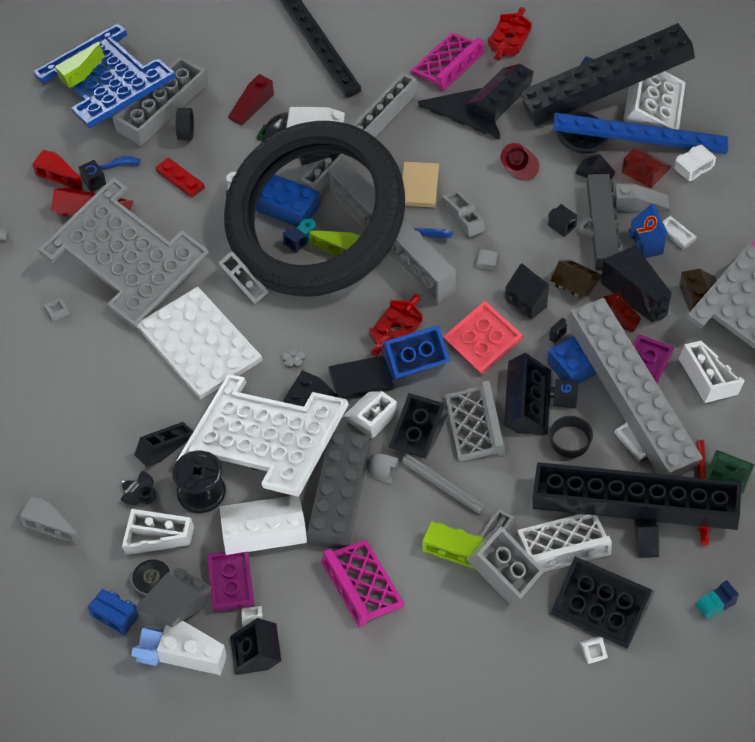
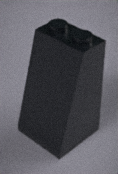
(637, 283)

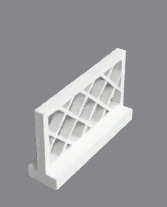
(562, 557)

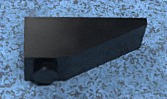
(162, 443)

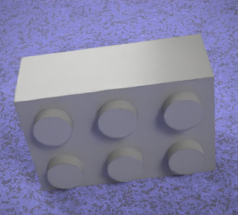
(505, 565)

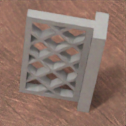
(490, 415)

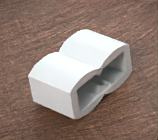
(694, 162)

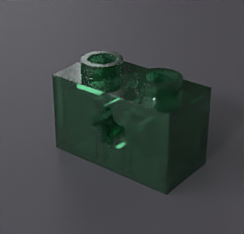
(730, 468)

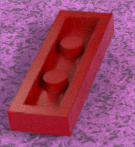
(180, 177)

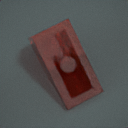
(623, 311)

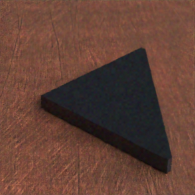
(454, 108)

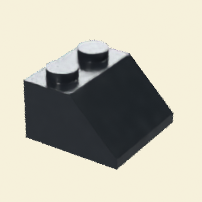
(527, 292)
(303, 388)
(255, 647)

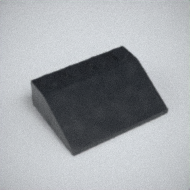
(602, 602)

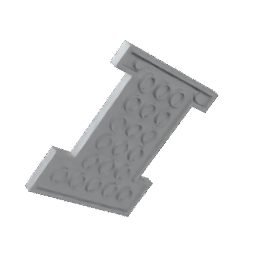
(125, 253)
(731, 299)

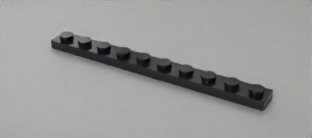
(322, 47)

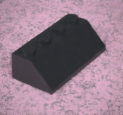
(501, 92)
(527, 396)

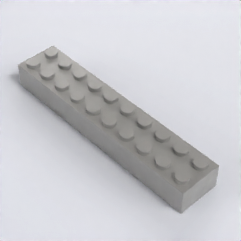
(410, 249)
(633, 389)

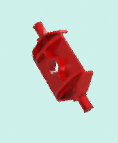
(513, 26)
(399, 314)

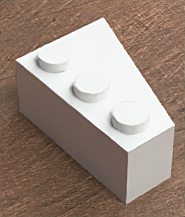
(708, 374)
(156, 531)
(191, 649)

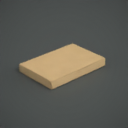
(420, 184)

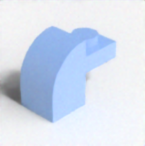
(147, 649)

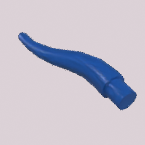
(125, 160)
(436, 233)

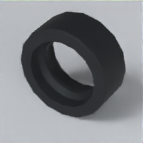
(184, 124)

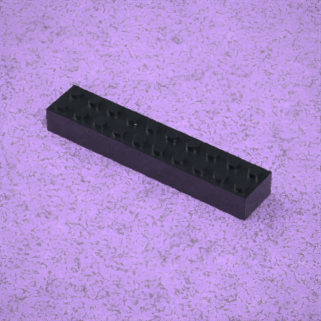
(607, 74)
(637, 495)

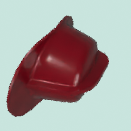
(519, 161)

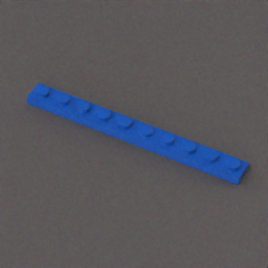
(639, 133)

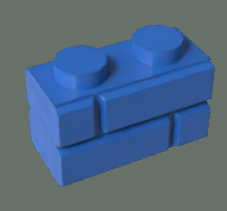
(113, 611)

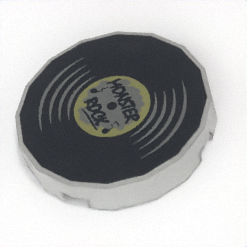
(148, 574)

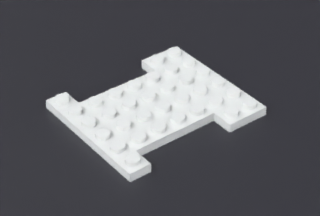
(267, 433)

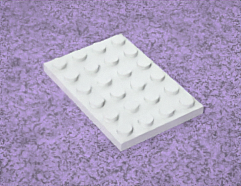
(199, 342)

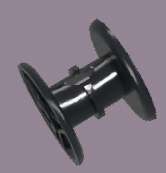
(199, 481)

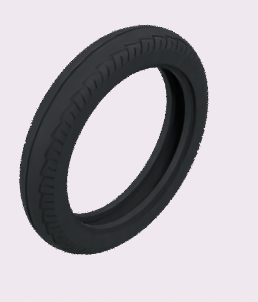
(356, 260)

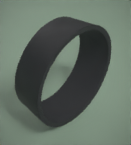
(572, 421)

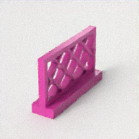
(456, 66)
(345, 585)

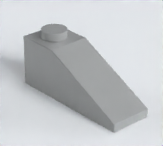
(637, 198)
(242, 277)
(43, 517)

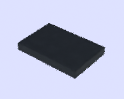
(360, 377)

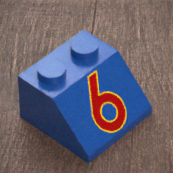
(648, 232)

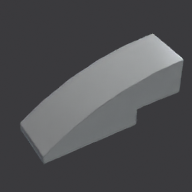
(464, 213)

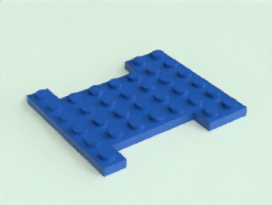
(114, 81)

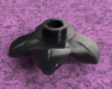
(136, 490)

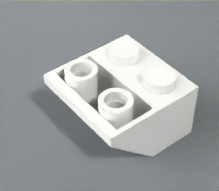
(372, 413)

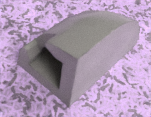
(383, 467)

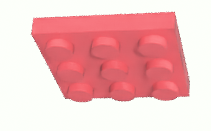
(483, 337)

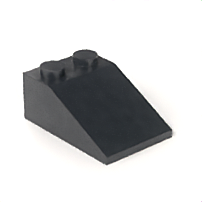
(418, 425)

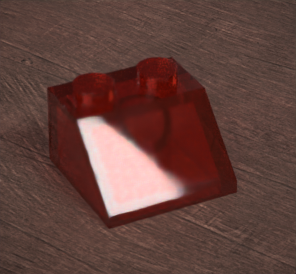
(644, 167)

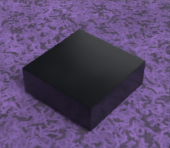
(558, 330)

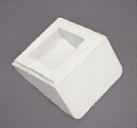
(250, 614)
(593, 649)

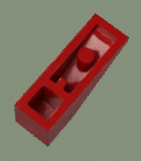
(54, 168)

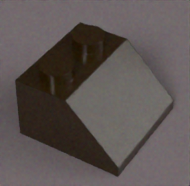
(575, 278)
(695, 285)

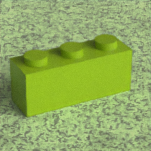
(450, 543)

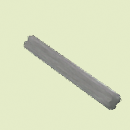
(443, 483)

